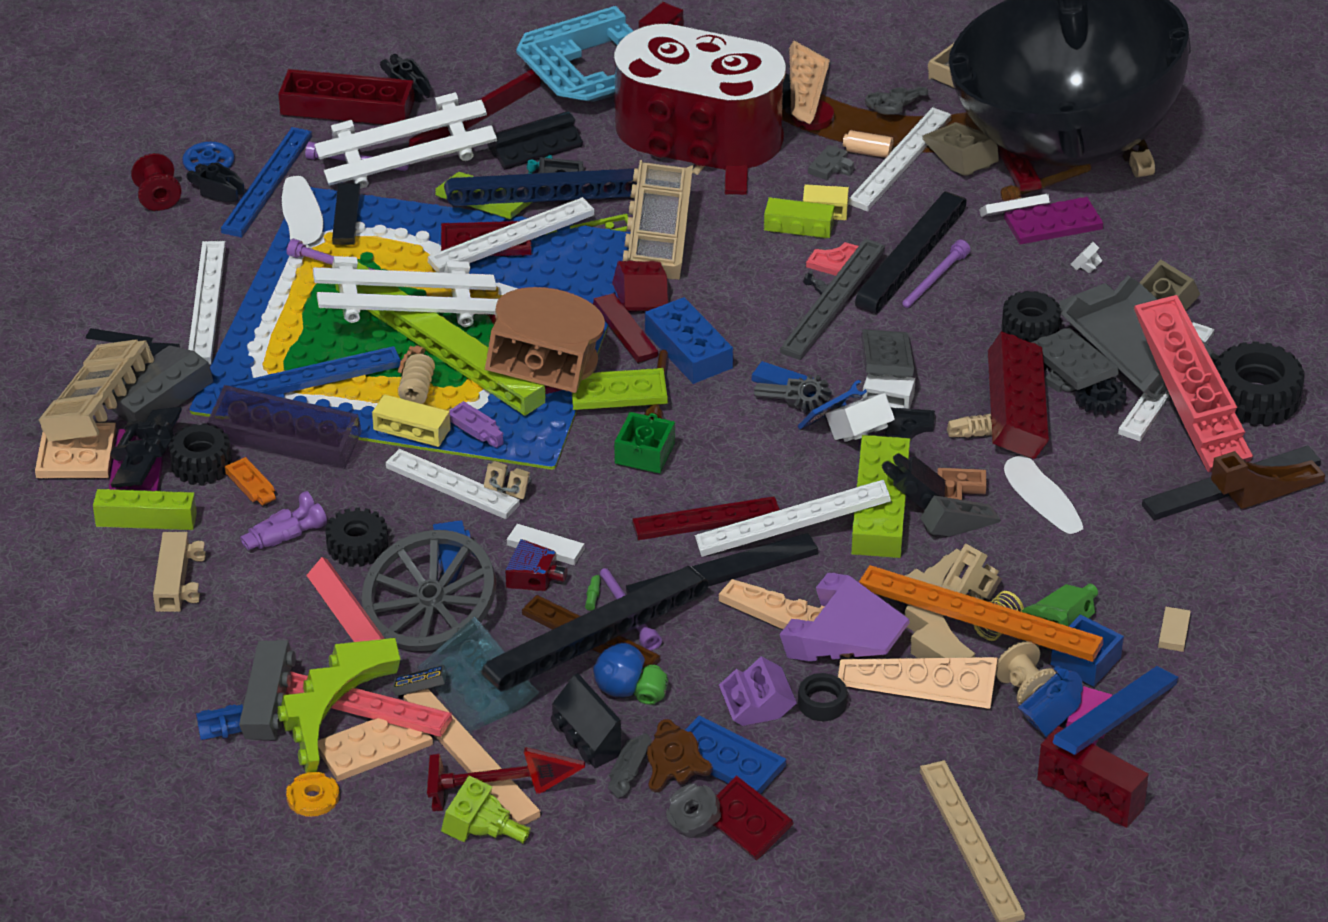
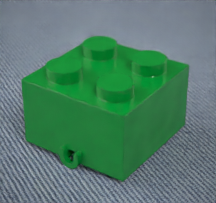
(644, 442)

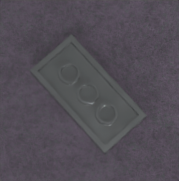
(887, 353)
(1075, 359)

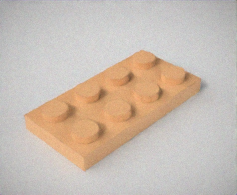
(369, 746)

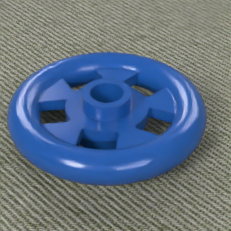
(207, 155)

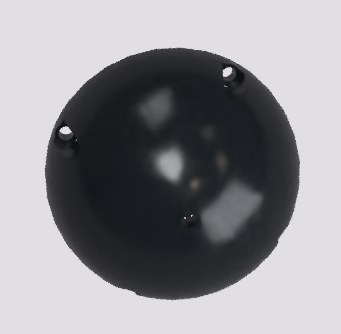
(1069, 81)

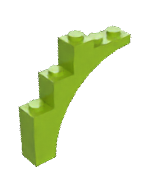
(349, 667)

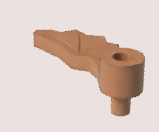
(412, 350)

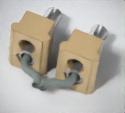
(515, 487)

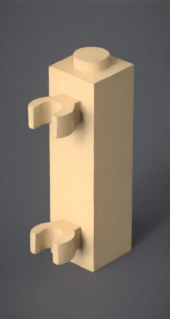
(171, 571)

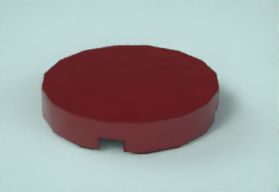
(822, 119)

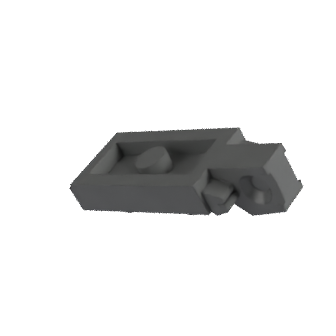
(627, 764)

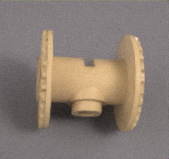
(1019, 668)

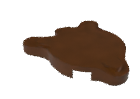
(674, 755)

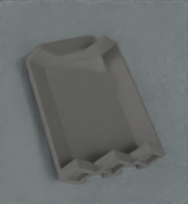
(1113, 328)

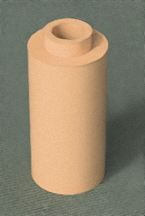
(868, 144)

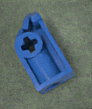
(1053, 700)

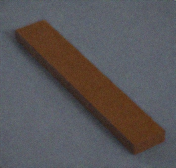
(553, 616)

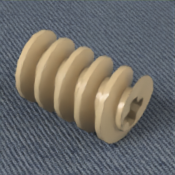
(416, 378)

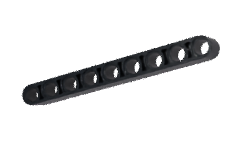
(910, 252)

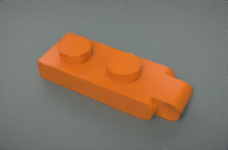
(251, 481)

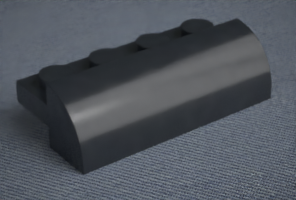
(535, 140)

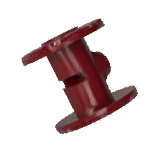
(156, 182)

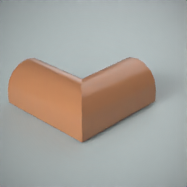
(963, 481)

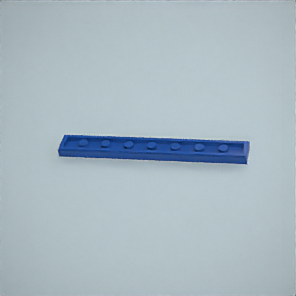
(266, 182)
(319, 373)
(1115, 710)

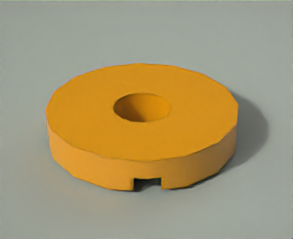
(312, 805)

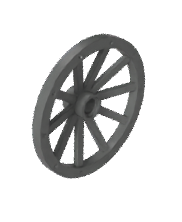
(429, 588)

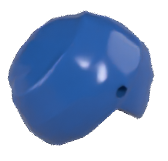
(618, 670)

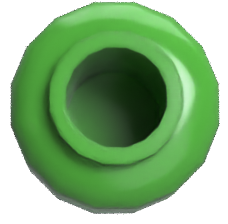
(651, 685)

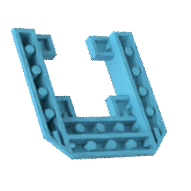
(553, 46)

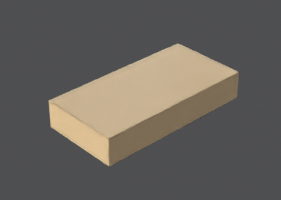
(1174, 629)

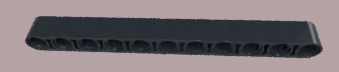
(594, 628)

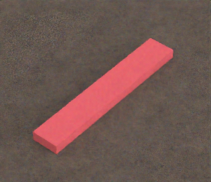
(343, 602)

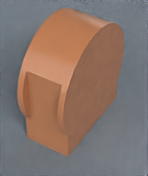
(545, 337)

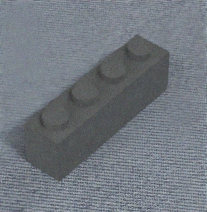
(266, 689)

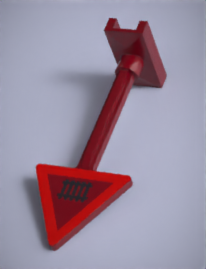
(543, 767)

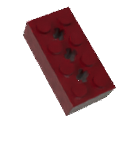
(1094, 780)

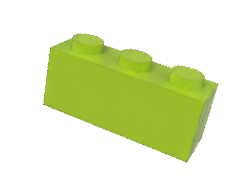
(799, 217)

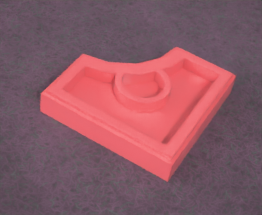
(831, 260)

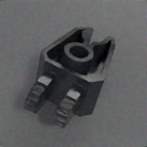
(407, 70)
(217, 182)

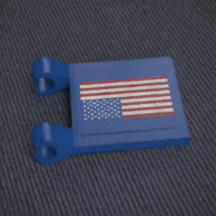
(837, 402)

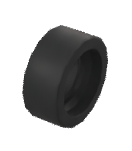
(817, 710)

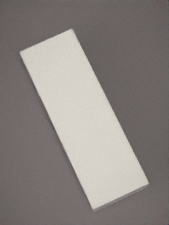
(1001, 207)
(566, 549)

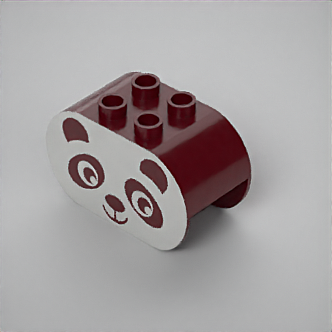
(699, 96)

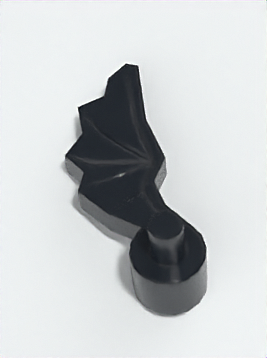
(819, 285)

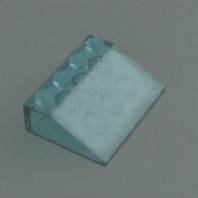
(465, 689)

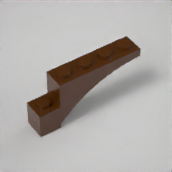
(1254, 483)

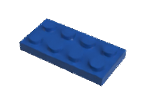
(736, 755)

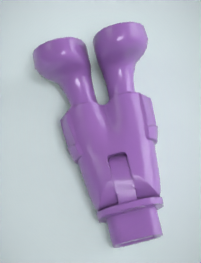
(285, 524)

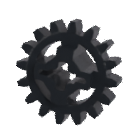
(1102, 396)

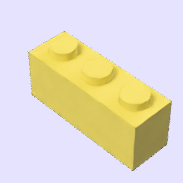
(411, 420)

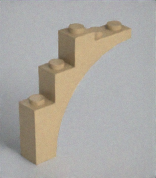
(931, 632)

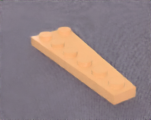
(806, 81)
(767, 605)
(940, 679)

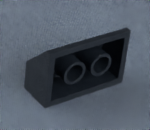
(587, 722)

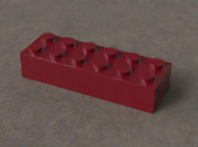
(346, 97)
(1017, 395)

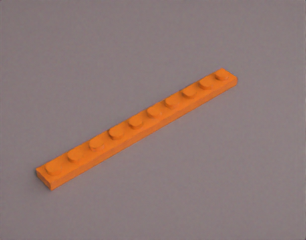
(982, 613)

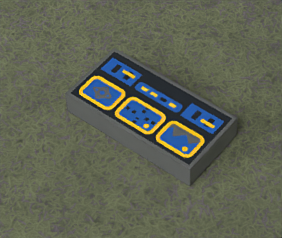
(419, 680)

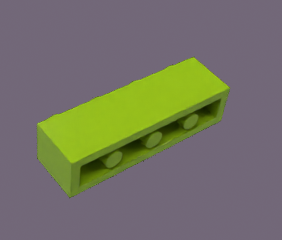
(144, 509)

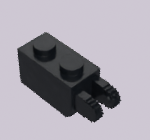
(915, 479)

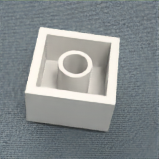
(860, 417)

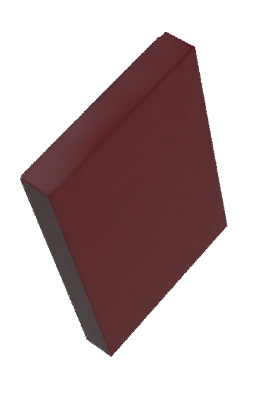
(750, 818)

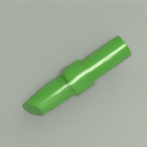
(593, 593)

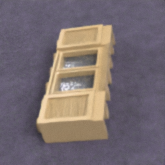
(84, 396)

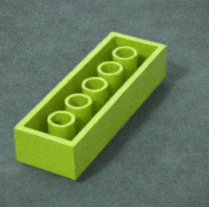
(880, 527)

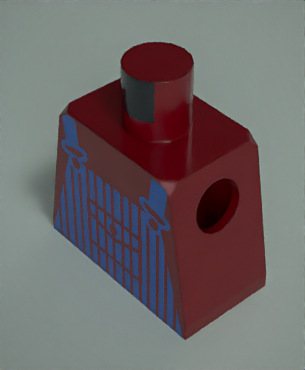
(533, 567)

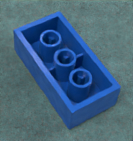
(689, 340)

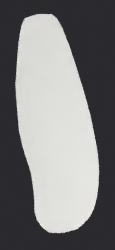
(301, 210)
(1042, 494)

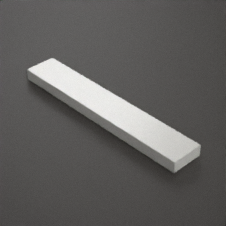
(452, 484)

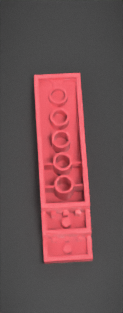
(1192, 380)

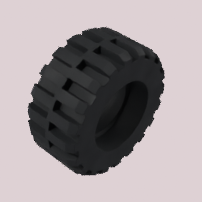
(1265, 365)

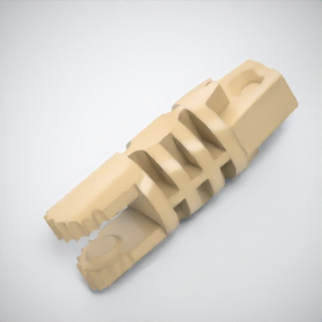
(970, 426)

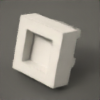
(1088, 259)

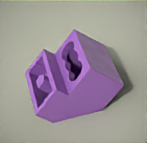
(757, 693)

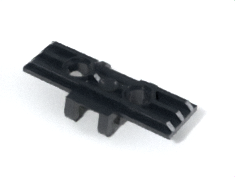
(155, 436)

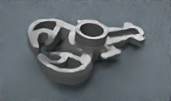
(894, 100)

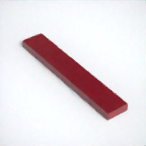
(702, 518)

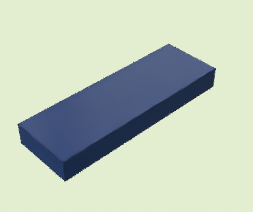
(773, 374)

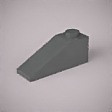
(956, 516)

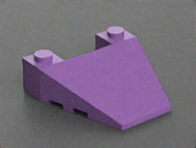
(849, 623)

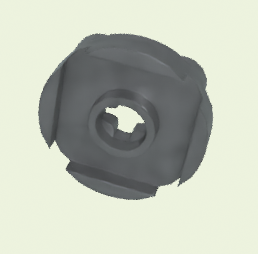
(702, 818)

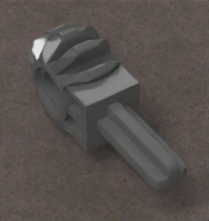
(796, 392)

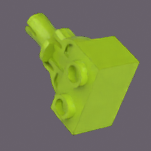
(480, 814)

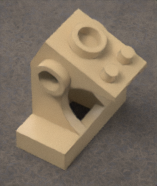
(980, 580)

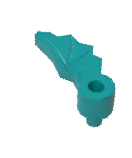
(532, 165)

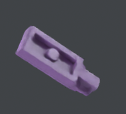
(476, 424)

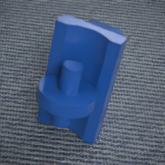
(219, 722)

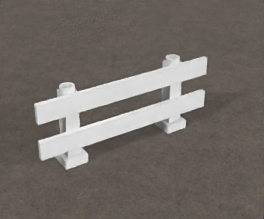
(447, 113)
(455, 276)

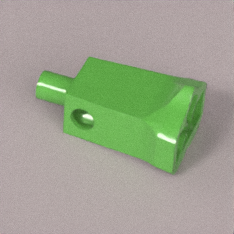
(1065, 604)

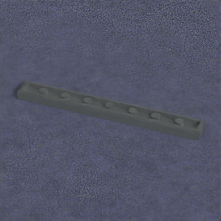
(832, 299)

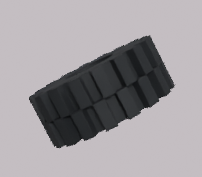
(356, 549)

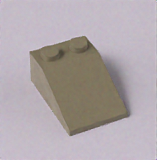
(962, 148)
(1168, 281)

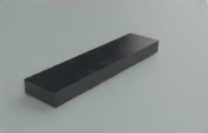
(346, 214)

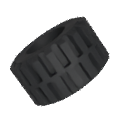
(1030, 315)
(200, 453)

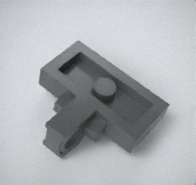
(829, 161)

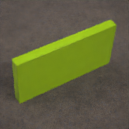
(505, 210)
(621, 389)

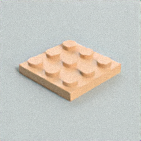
(78, 456)

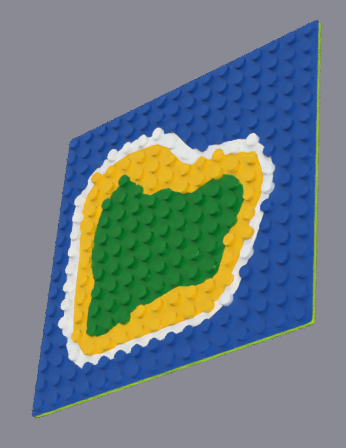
(286, 329)

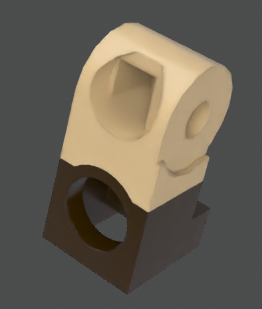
(1141, 160)

